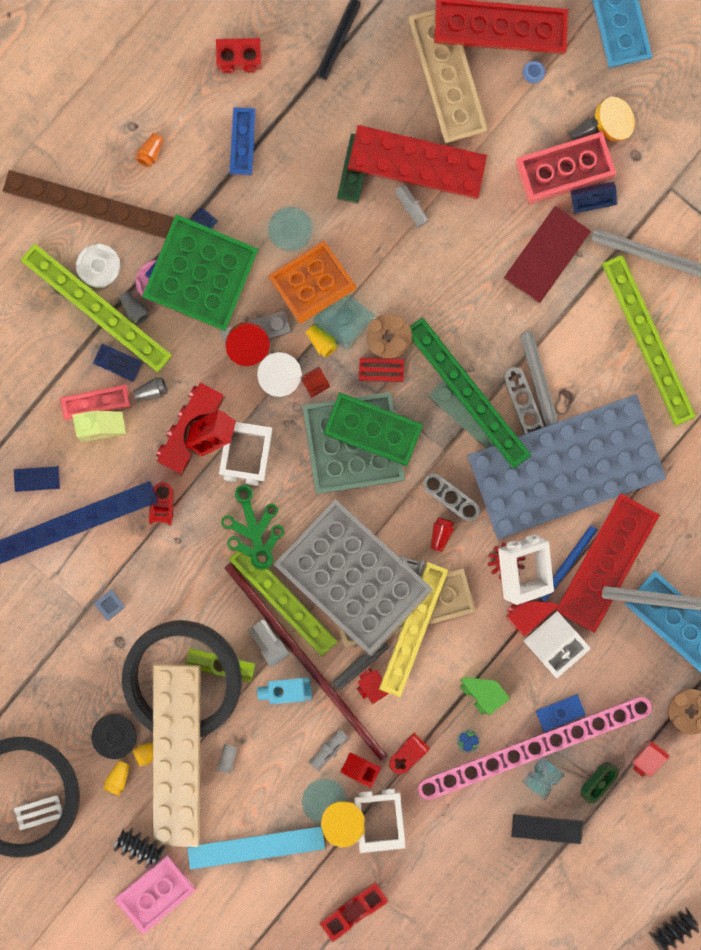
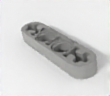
(522, 410)

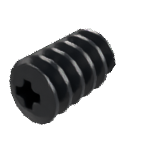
(138, 848)
(675, 931)

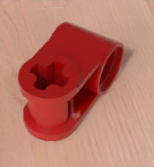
(164, 506)
(411, 751)

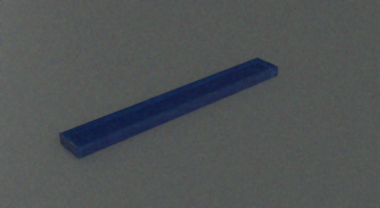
(77, 521)

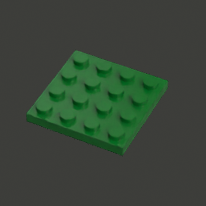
(200, 273)

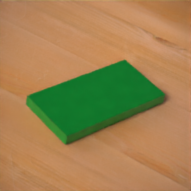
(373, 429)

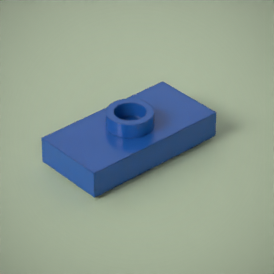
(560, 713)

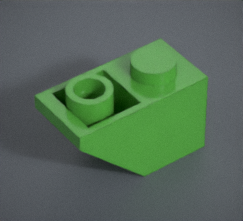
(486, 693)

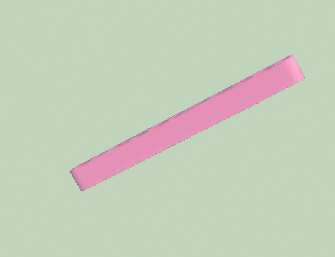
(545, 747)

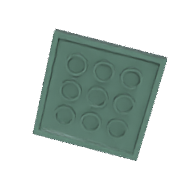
(340, 465)

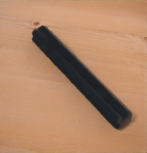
(338, 39)

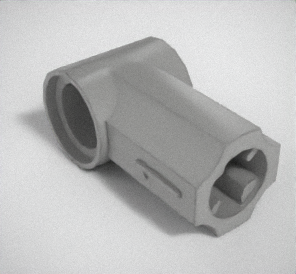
(270, 646)

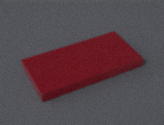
(547, 254)

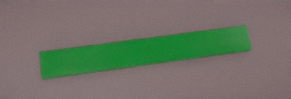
(468, 394)

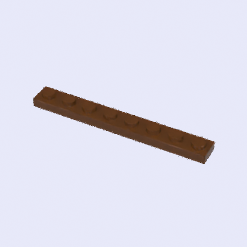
(87, 204)

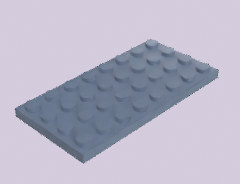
(569, 467)

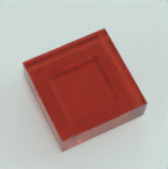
(315, 382)

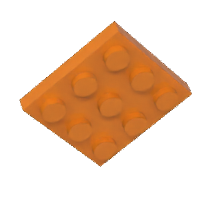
(312, 282)

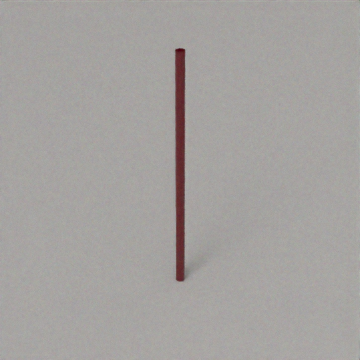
(305, 661)

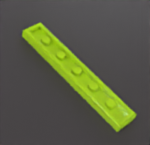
(286, 604)

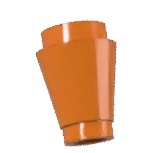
(149, 151)

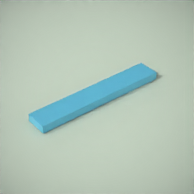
(256, 847)

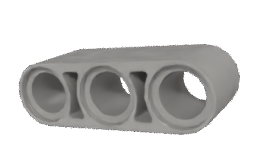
(444, 488)

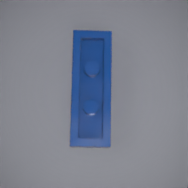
(242, 141)

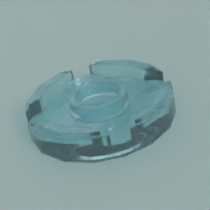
(290, 229)
(320, 796)

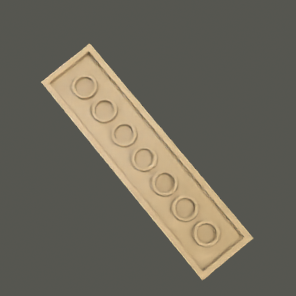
(176, 755)

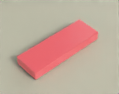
(99, 400)

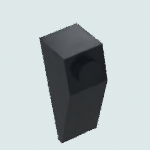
(547, 828)

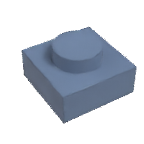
(109, 605)

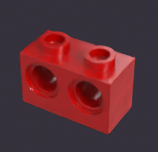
(238, 48)

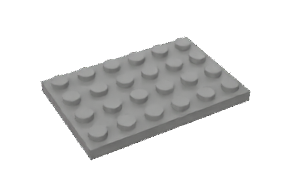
(353, 577)

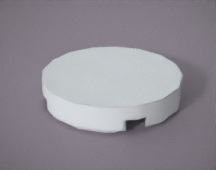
(98, 266)
(279, 374)

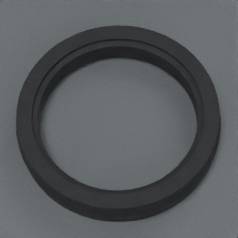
(196, 631)
(72, 796)

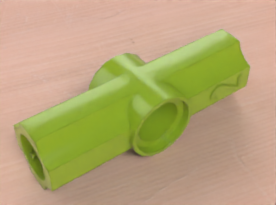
(207, 660)

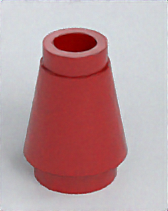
(441, 533)

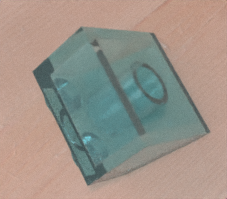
(344, 321)

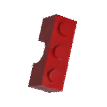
(353, 911)

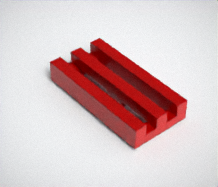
(400, 370)

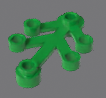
(253, 531)

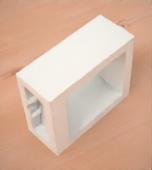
(251, 479)
(509, 572)
(389, 844)

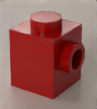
(370, 685)
(360, 769)

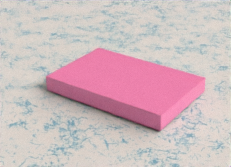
(155, 894)

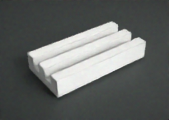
(20, 817)

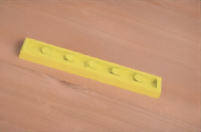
(412, 634)

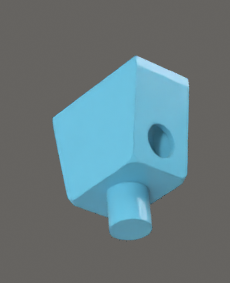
(293, 691)

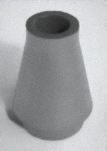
(153, 389)

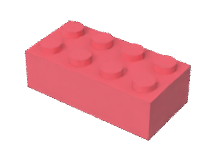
(565, 168)

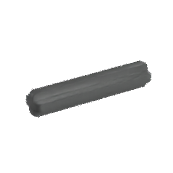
(358, 666)

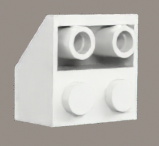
(556, 644)

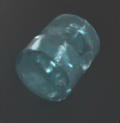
(543, 778)

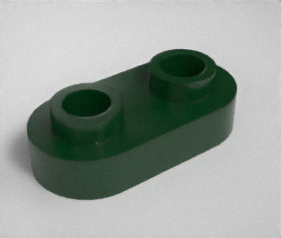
(599, 782)

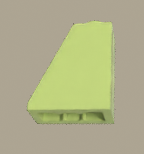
(98, 425)

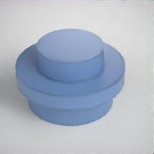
(533, 72)

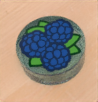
(468, 741)

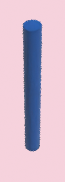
(569, 561)

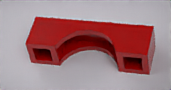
(202, 403)

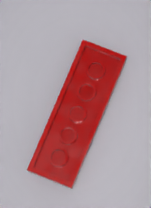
(501, 26)
(417, 162)
(607, 562)

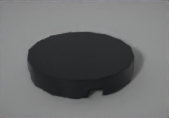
(114, 736)

